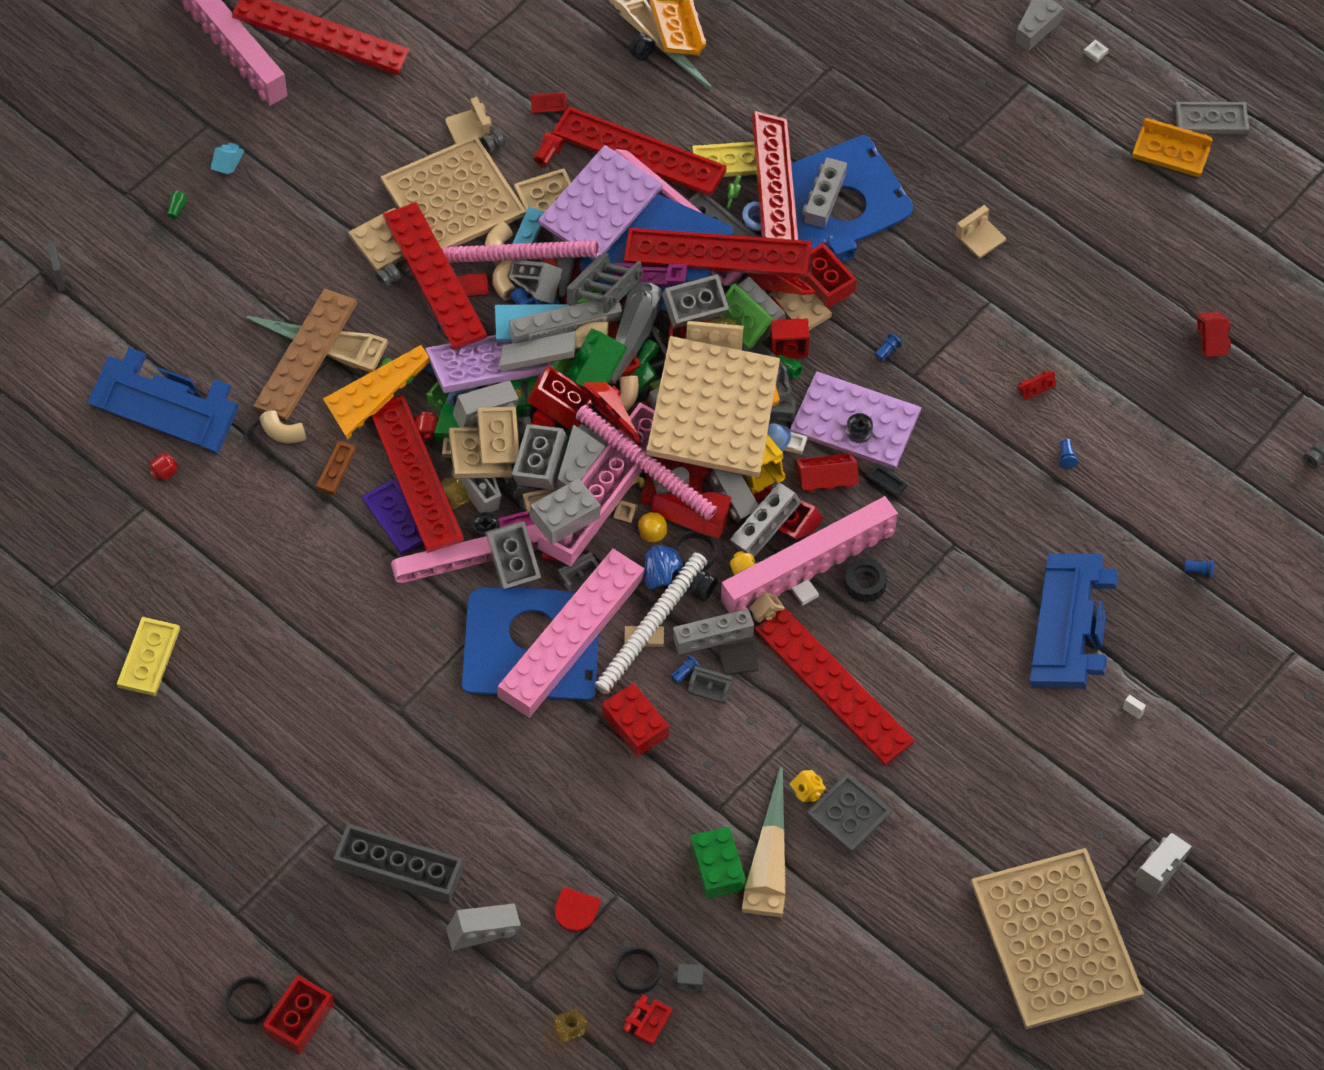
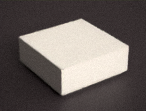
(1096, 51)
(797, 443)
(805, 592)
(1134, 707)

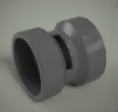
(493, 141)
(387, 276)
(1315, 456)

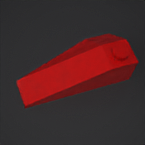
(781, 283)
(608, 403)
(677, 511)
(801, 522)

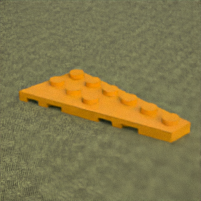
(371, 392)

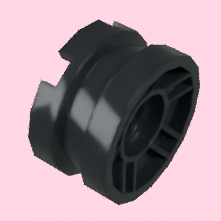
(642, 46)
(859, 435)
(482, 519)
(704, 585)

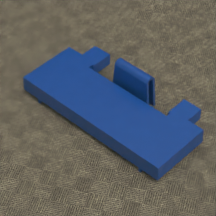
(164, 402)
(1067, 619)

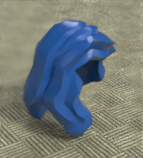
(659, 566)

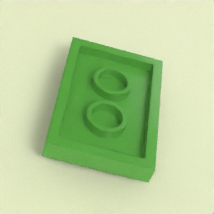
(747, 314)

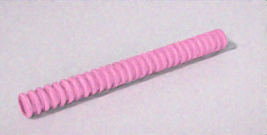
(521, 251)
(646, 462)

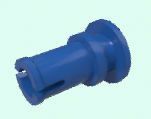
(889, 345)
(1068, 457)
(1200, 567)
(685, 670)

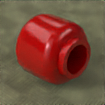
(426, 425)
(163, 467)

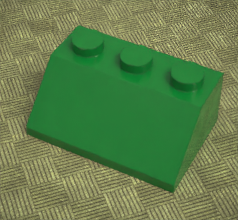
(596, 359)

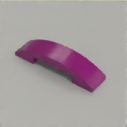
(660, 276)

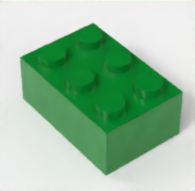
(717, 862)

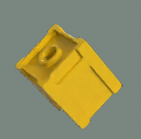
(771, 468)

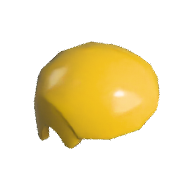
(652, 527)

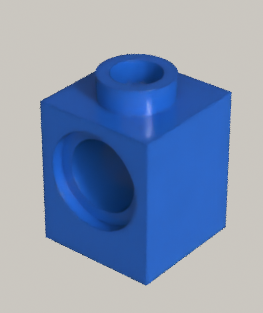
(843, 247)

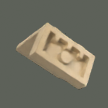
(979, 233)

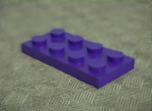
(393, 515)

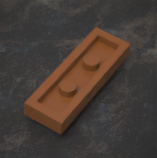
(336, 468)

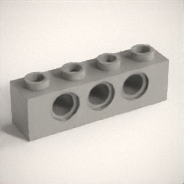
(825, 192)
(766, 520)
(713, 631)

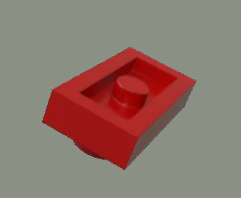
(548, 102)

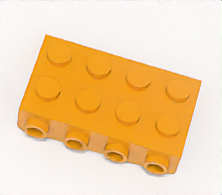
(678, 26)
(1172, 147)

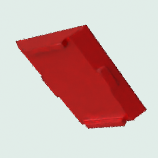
(474, 284)

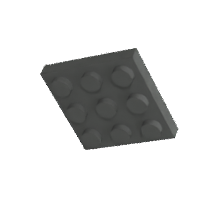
(849, 813)

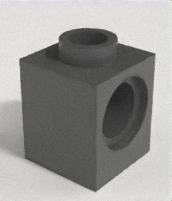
(689, 977)

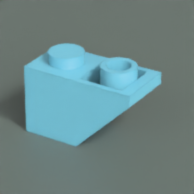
(226, 158)

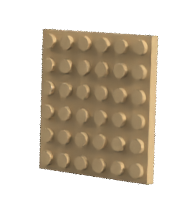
(457, 192)

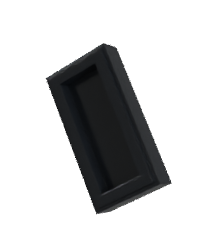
(886, 481)

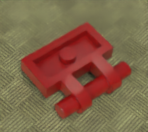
(652, 1023)

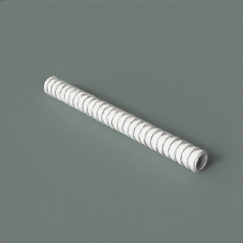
(650, 623)

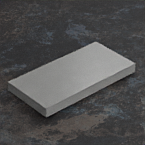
(1213, 117)
(537, 351)

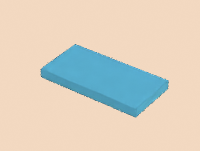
(504, 313)

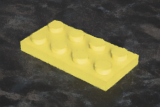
(736, 156)
(148, 656)

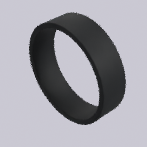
(693, 534)
(637, 950)
(244, 980)

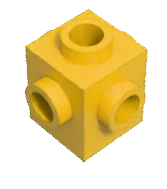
(808, 786)

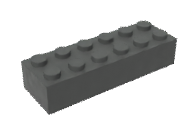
(398, 863)

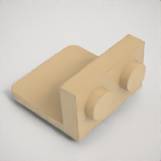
(469, 123)

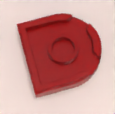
(576, 910)

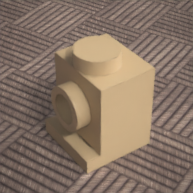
(766, 607)

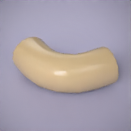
(498, 236)
(501, 280)
(582, 331)
(628, 390)
(280, 432)

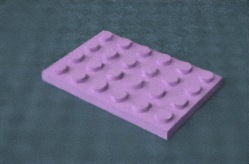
(601, 201)
(475, 365)
(832, 402)

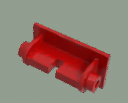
(1039, 385)

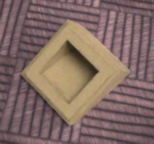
(625, 511)

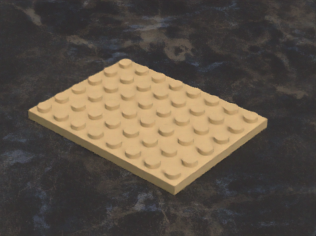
(713, 406)
(1056, 938)

